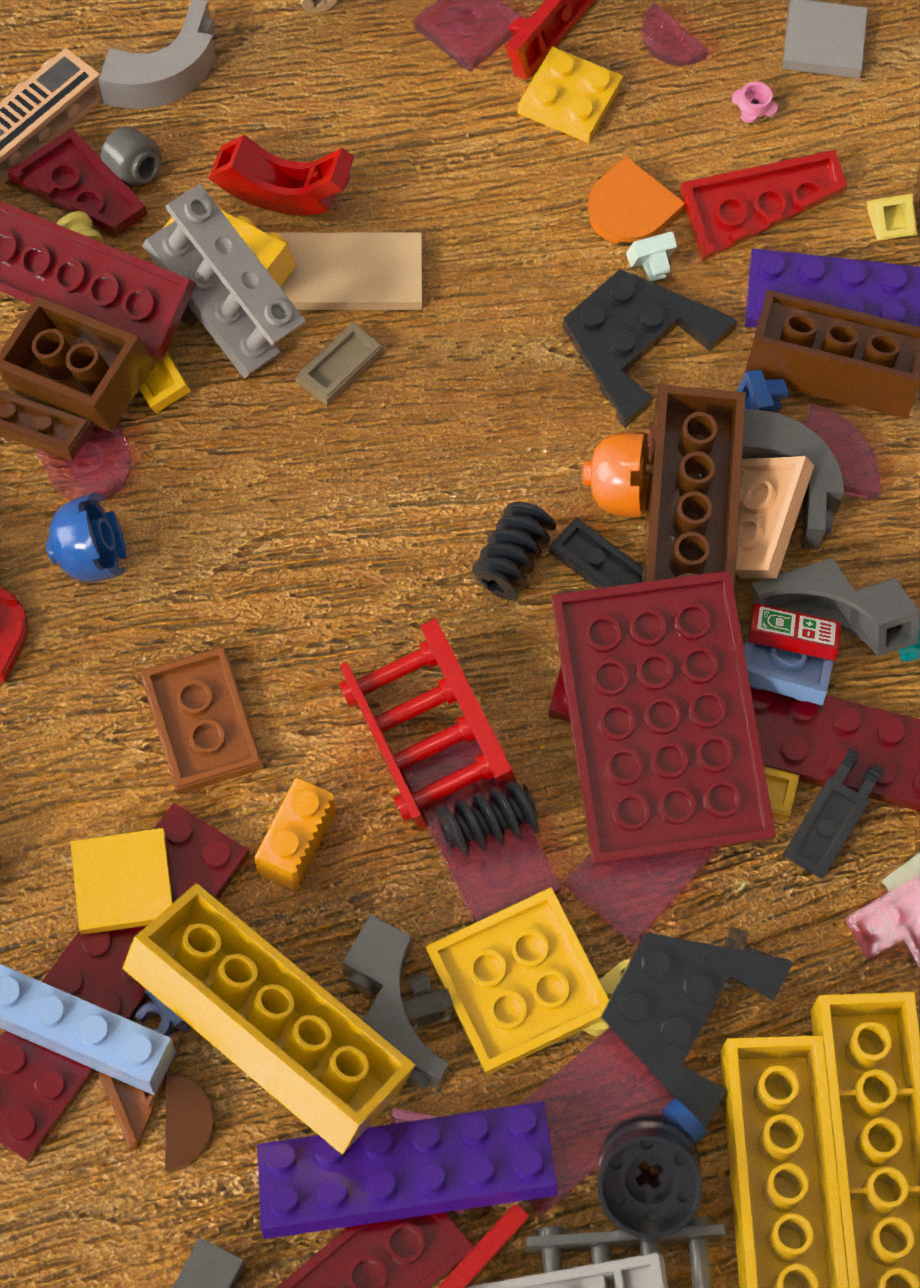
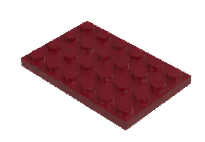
(662, 718)

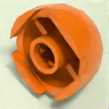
(619, 473)

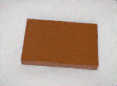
(201, 720)

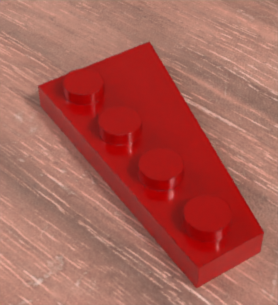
(754, 199)

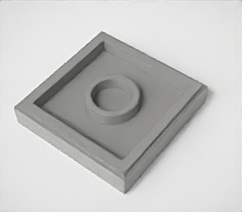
(824, 38)

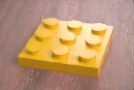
(519, 981)

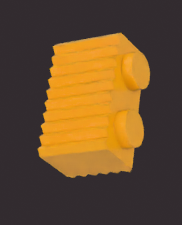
(295, 834)

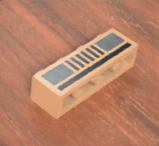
(45, 107)

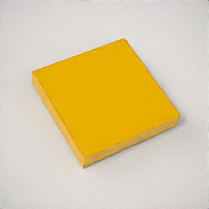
(121, 880)

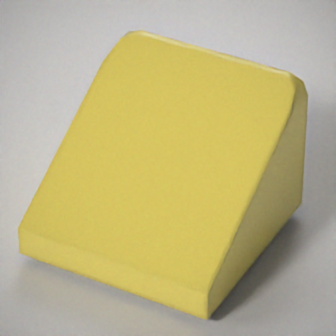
(893, 217)

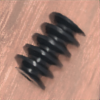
(512, 548)
(487, 818)

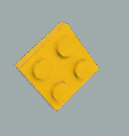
(570, 94)

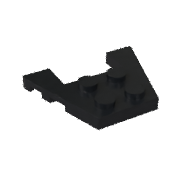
(628, 320)
(668, 999)

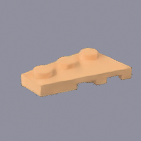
(768, 512)

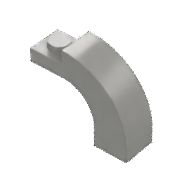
(164, 75)

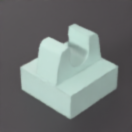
(653, 255)

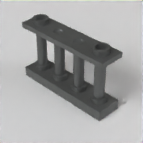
(696, 1233)

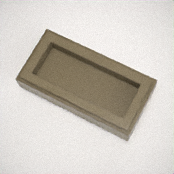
(340, 364)

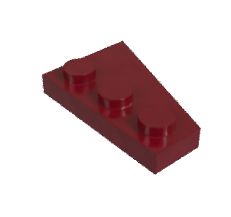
(78, 180)

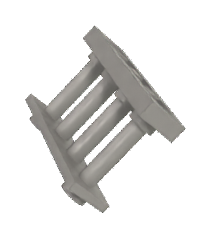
(233, 289)

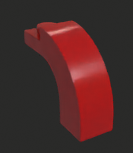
(277, 183)

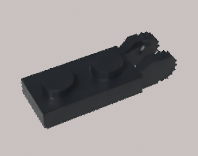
(831, 818)

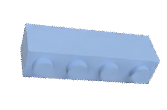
(83, 1031)

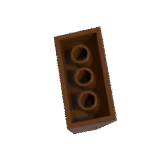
(837, 353)

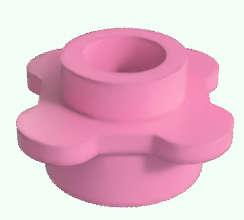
(755, 93)

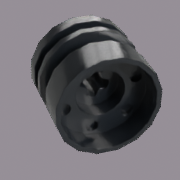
(642, 1201)

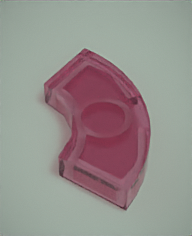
(850, 449)

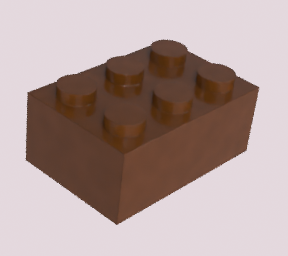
(74, 363)

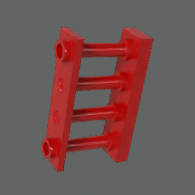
(470, 726)

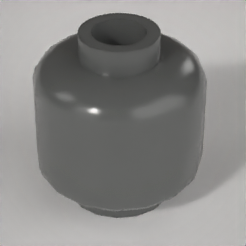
(131, 156)

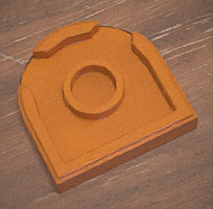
(631, 204)

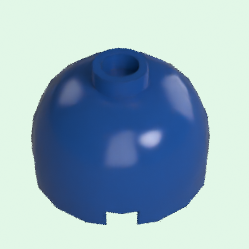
(86, 540)

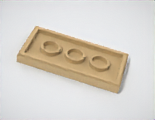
(355, 270)

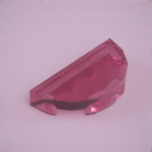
(669, 40)

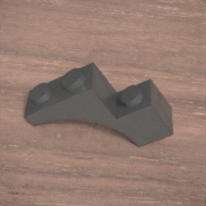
(875, 614)
(377, 966)

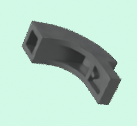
(777, 435)

